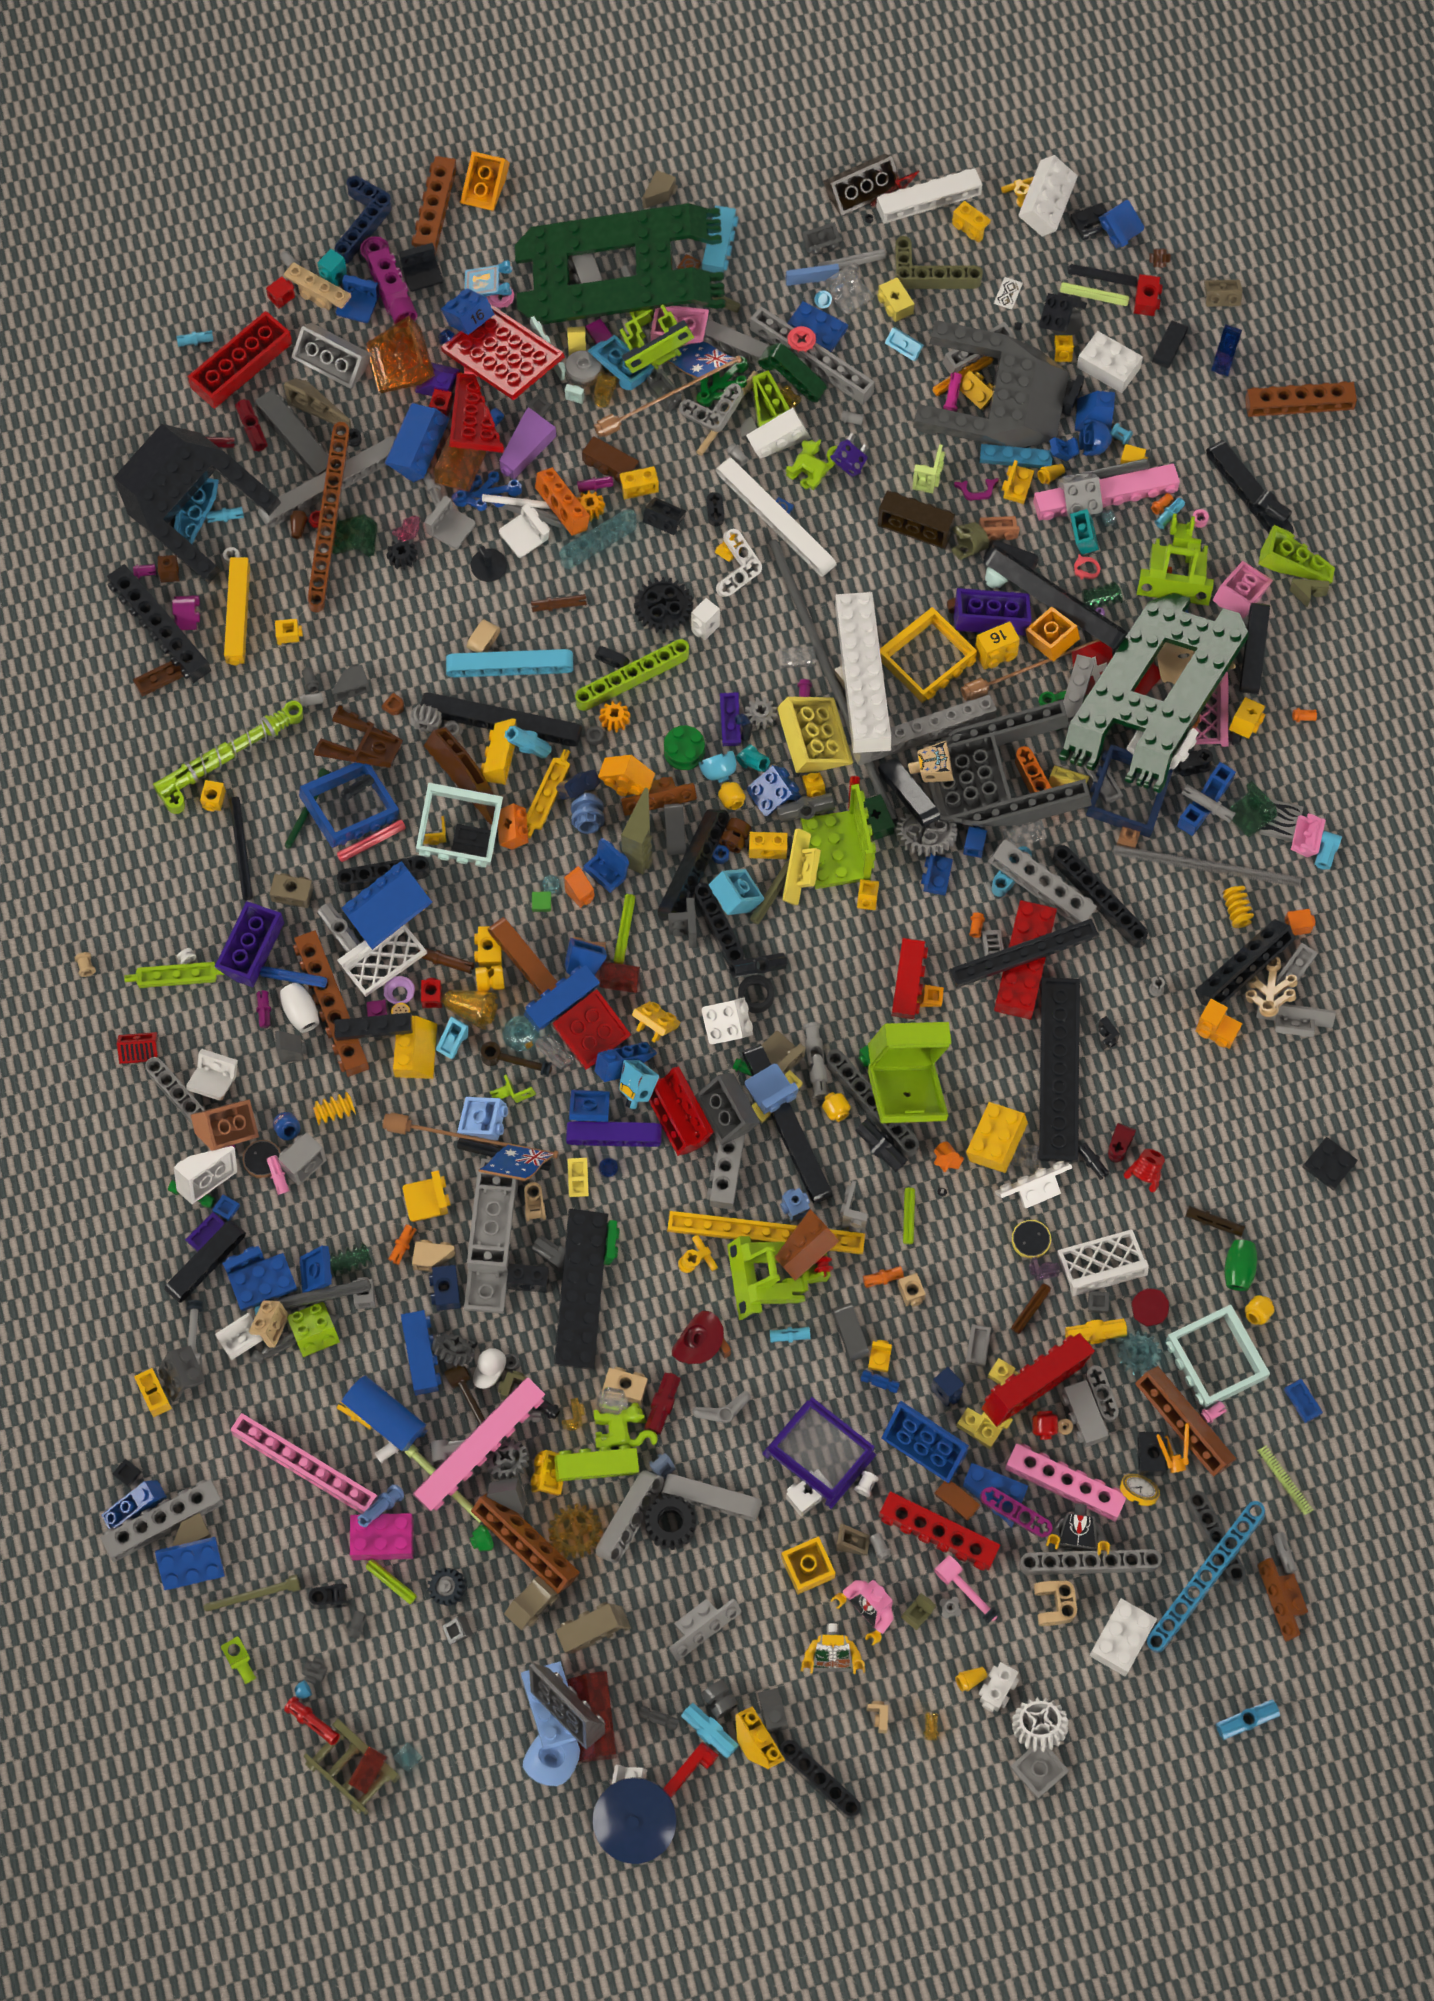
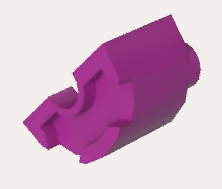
(185, 611)

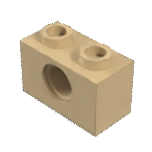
(635, 1392)

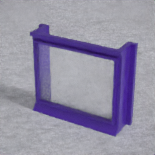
(821, 1451)

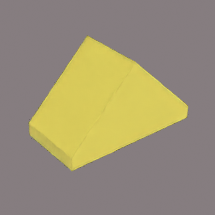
(576, 339)

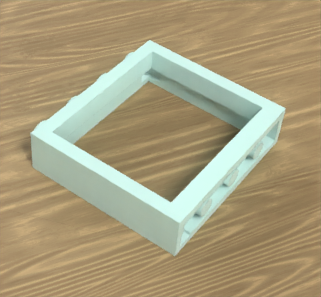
(465, 795)
(1244, 1342)

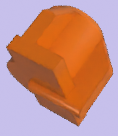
(947, 1157)

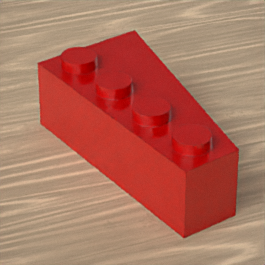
(908, 978)

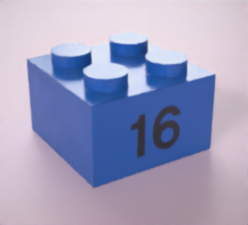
(467, 311)

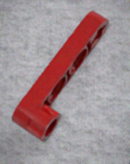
(702, 1755)

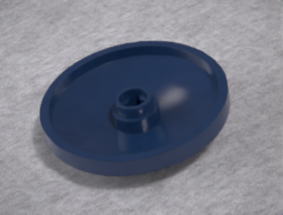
(634, 1820)

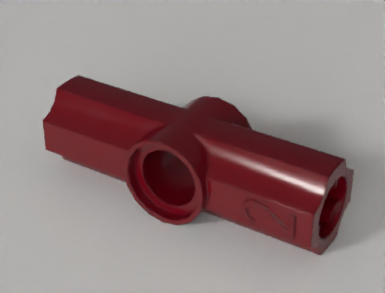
(253, 432)
(662, 1403)

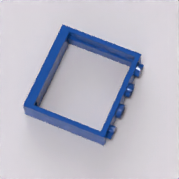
(338, 778)

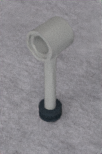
(194, 1307)

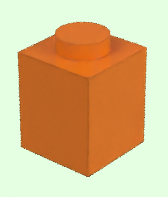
(1300, 921)

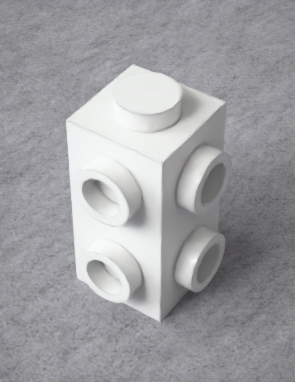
(994, 1694)

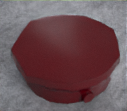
(1150, 1307)

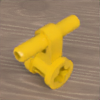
(1020, 187)
(696, 1256)

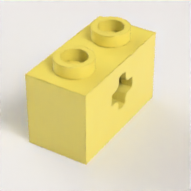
(895, 299)

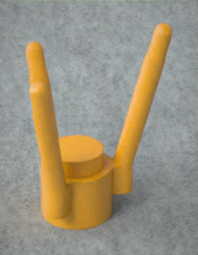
(1175, 1462)

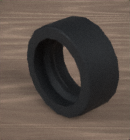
(757, 980)

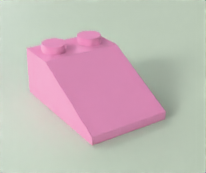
(694, 318)
(1241, 589)

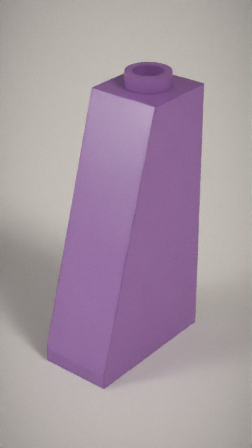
(527, 442)

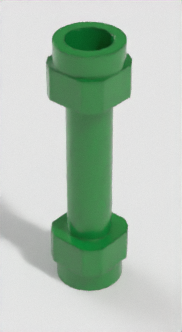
(206, 1201)

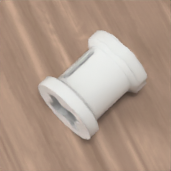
(866, 1483)

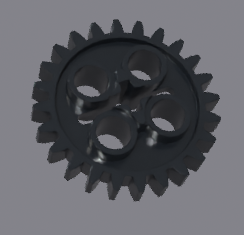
(668, 618)

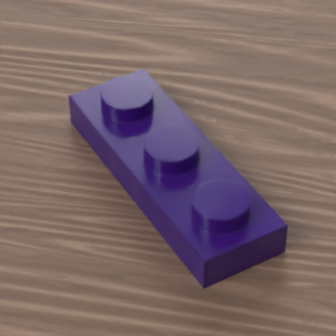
(729, 709)

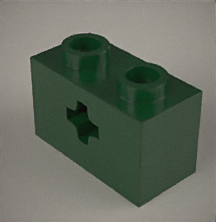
(879, 817)

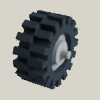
(447, 1586)

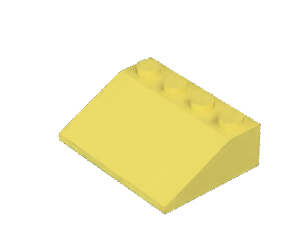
(814, 734)

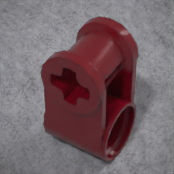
(1120, 1140)

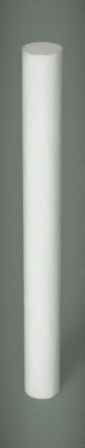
(515, 501)

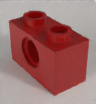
(1147, 286)

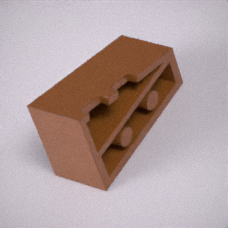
(806, 1245)

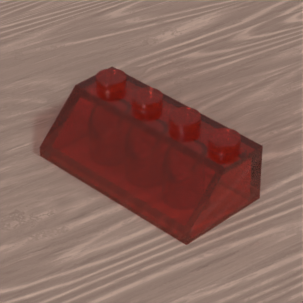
(595, 1691)

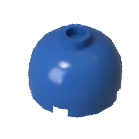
(1094, 438)

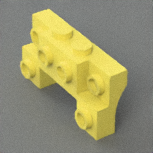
(979, 1425)

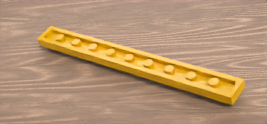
(757, 1230)

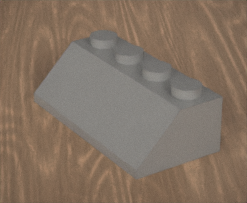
(330, 355)

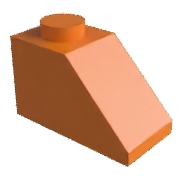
(579, 887)

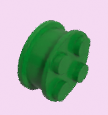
(684, 747)

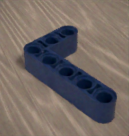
(366, 223)

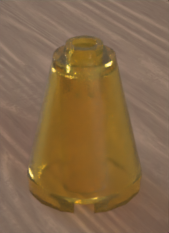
(473, 1006)

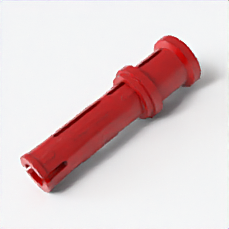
(305, 1716)

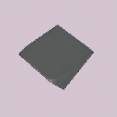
(457, 1630)

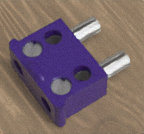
(849, 456)

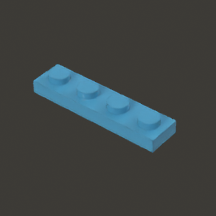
(1006, 455)

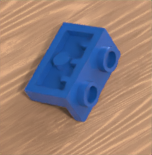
(937, 874)

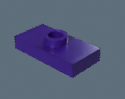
(204, 1231)

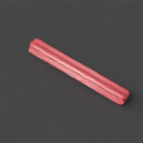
(371, 840)

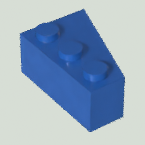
(981, 1478)

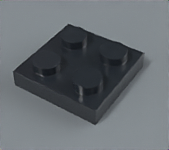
(1330, 1163)

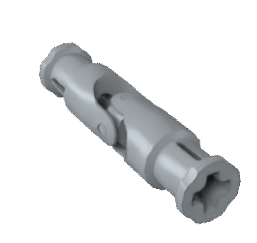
(818, 1073)

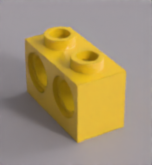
(152, 1392)

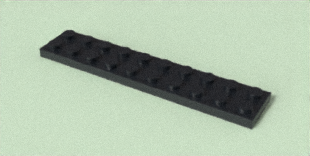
(1059, 1069)

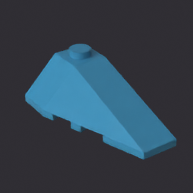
(194, 512)

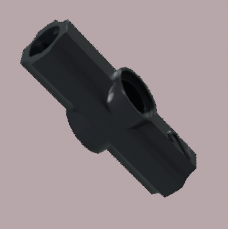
(767, 964)
(881, 1145)

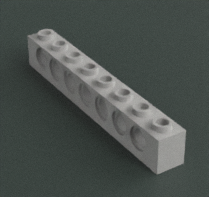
(818, 359)
(933, 727)

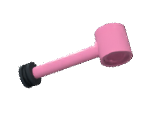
(949, 1571)

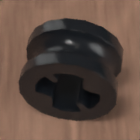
(356, 441)

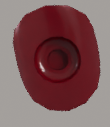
(699, 1339)

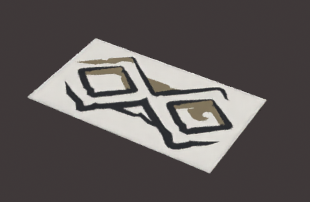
(1008, 293)

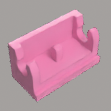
(1308, 835)

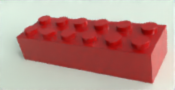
(240, 359)
(1021, 984)
(1037, 1379)

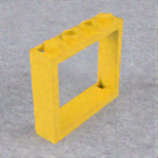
(929, 617)

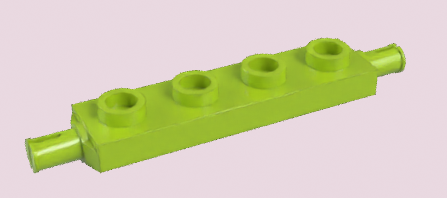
(174, 975)

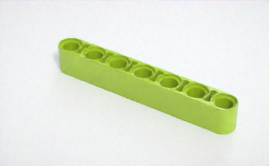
(628, 682)

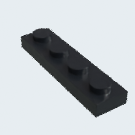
(373, 1026)

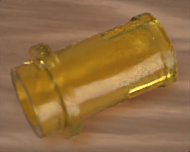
(931, 1726)

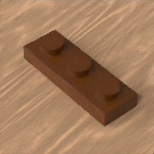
(157, 678)

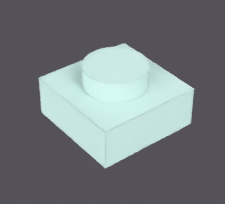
(574, 393)

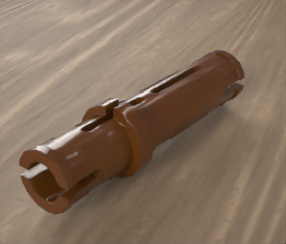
(557, 603)
(438, 957)

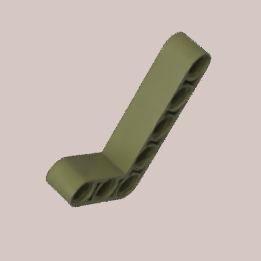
(931, 273)

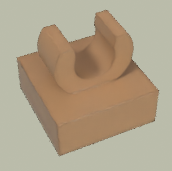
(1128, 837)

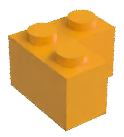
(1217, 1025)

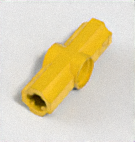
(1099, 1331)

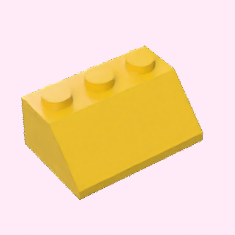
(498, 754)
(416, 1051)

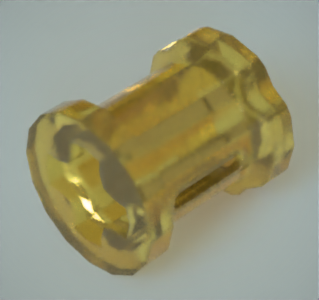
(790, 397)

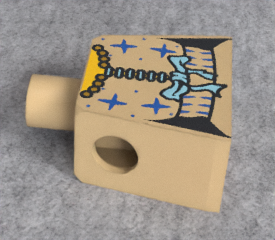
(933, 763)

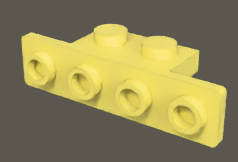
(801, 867)

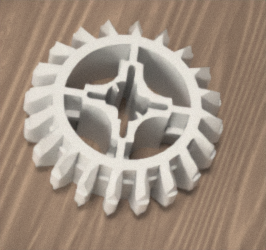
(1041, 1734)

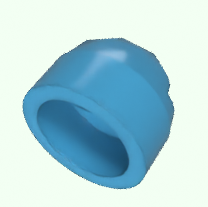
(303, 1690)

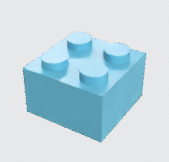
(736, 891)

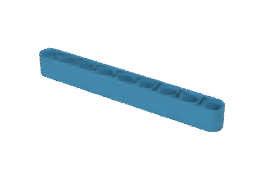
(1207, 1566)

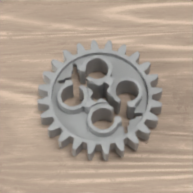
(932, 838)

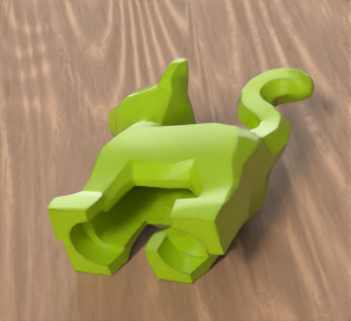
(810, 465)
(618, 1428)

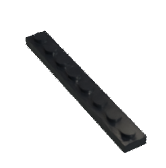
(1023, 953)

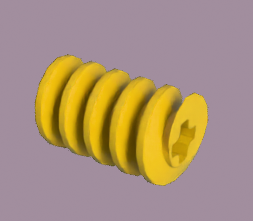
(1237, 906)
(333, 1108)

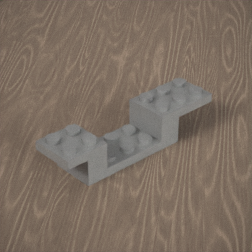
(490, 1242)

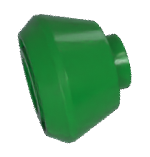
(482, 1539)

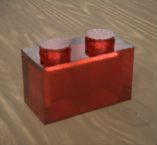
(619, 977)

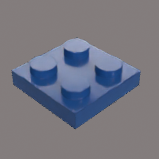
(589, 1105)
(315, 1269)

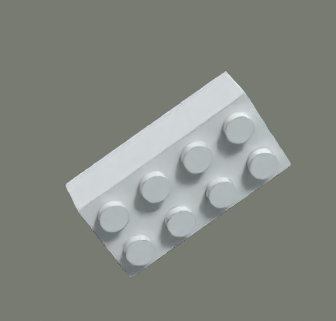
(1048, 195)

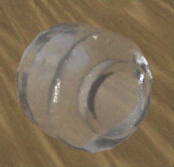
(612, 1400)

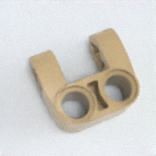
(1061, 1602)

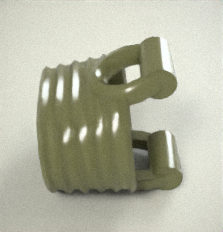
(971, 537)

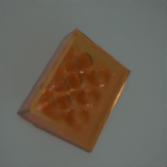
(400, 357)

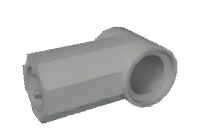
(443, 1449)

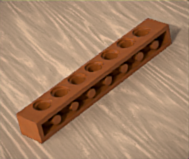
(310, 943)

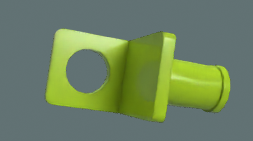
(508, 1090)
(239, 1661)

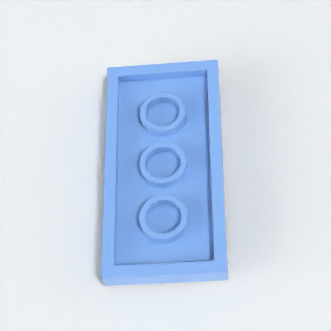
(549, 1728)

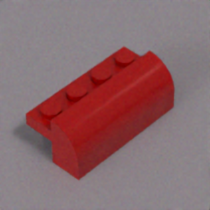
(680, 1113)

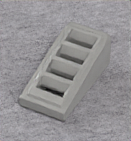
(986, 947)

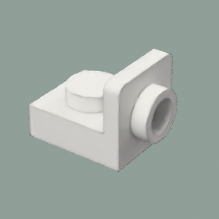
(622, 1772)

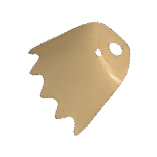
(1171, 665)

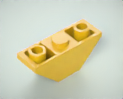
(756, 1740)

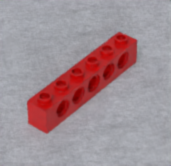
(934, 1521)

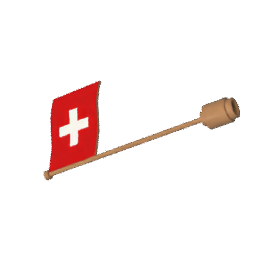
(1093, 649)

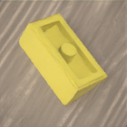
(1061, 776)

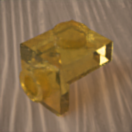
(577, 1411)

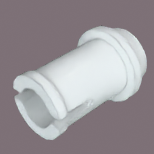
(386, 1452)

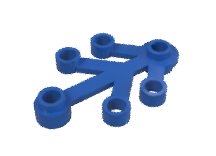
(463, 498)

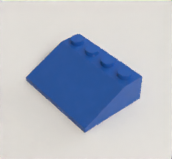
(386, 905)
(925, 1442)

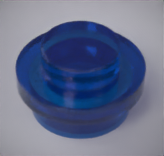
(445, 336)
(608, 1167)

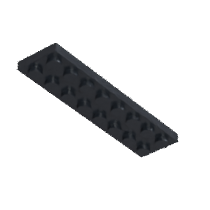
(581, 1289)

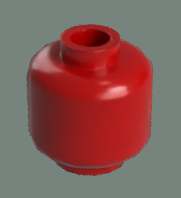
(1045, 1424)

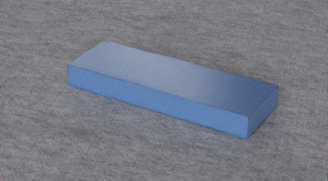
(810, 274)

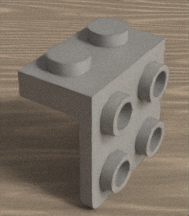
(1082, 493)
(448, 524)
(851, 1219)

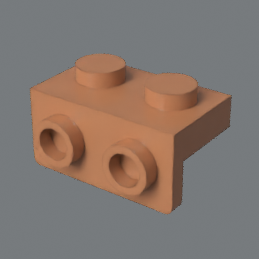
(1000, 527)

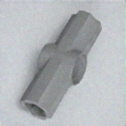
(333, 921)

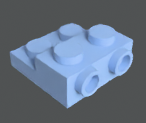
(483, 1117)

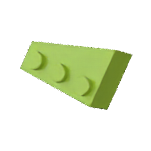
(767, 398)

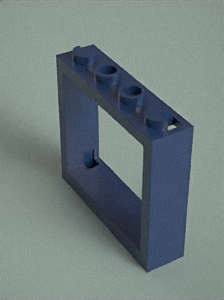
(1105, 816)

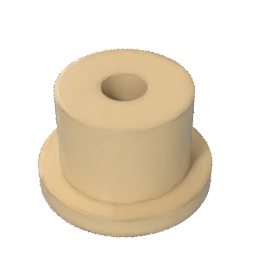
(1065, 1423)

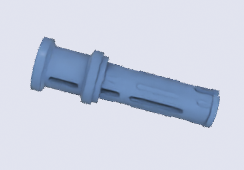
(385, 1502)

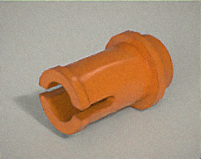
(1159, 506)
(1304, 715)
(976, 924)

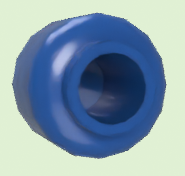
(286, 1126)

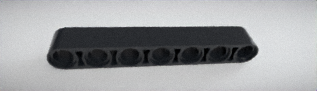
(1242, 482)
(694, 862)
(1102, 904)

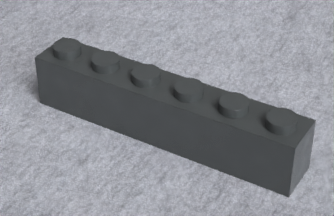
(293, 432)

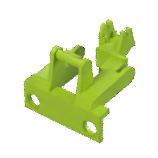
(1167, 583)

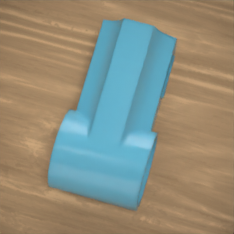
(1329, 845)

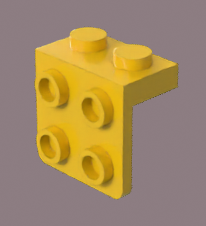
(426, 1198)

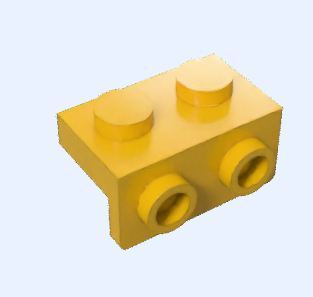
(970, 221)
(976, 389)

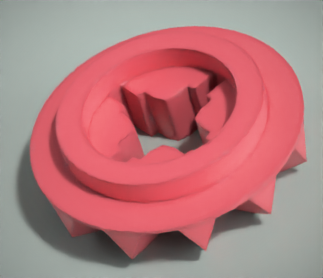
(801, 332)

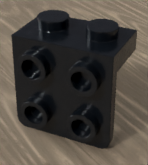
(1058, 311)

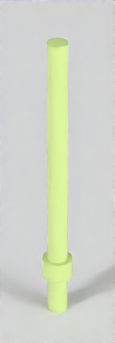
(413, 1452)

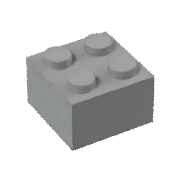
(302, 1158)

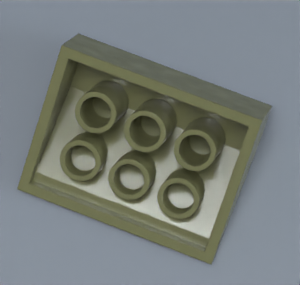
(636, 836)

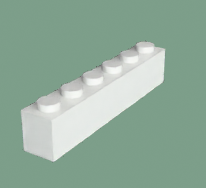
(929, 195)

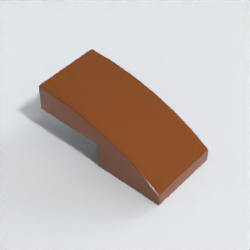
(957, 1499)

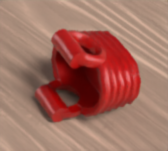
(1147, 1168)

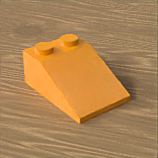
(484, 181)

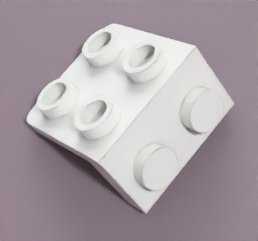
(525, 532)
(727, 1021)
(213, 1075)

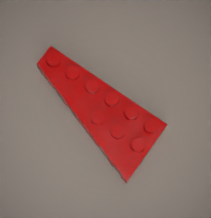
(471, 419)

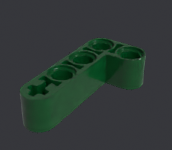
(794, 370)

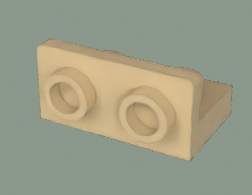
(269, 1322)

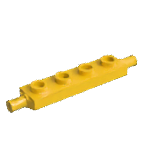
(547, 792)

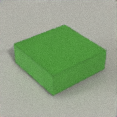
(541, 901)

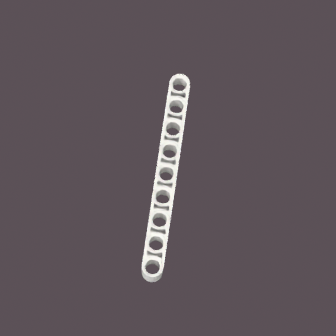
(776, 517)

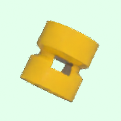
(490, 978)

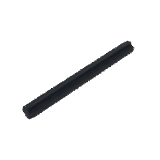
(241, 850)

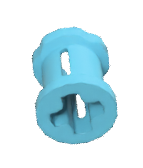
(1127, 434)

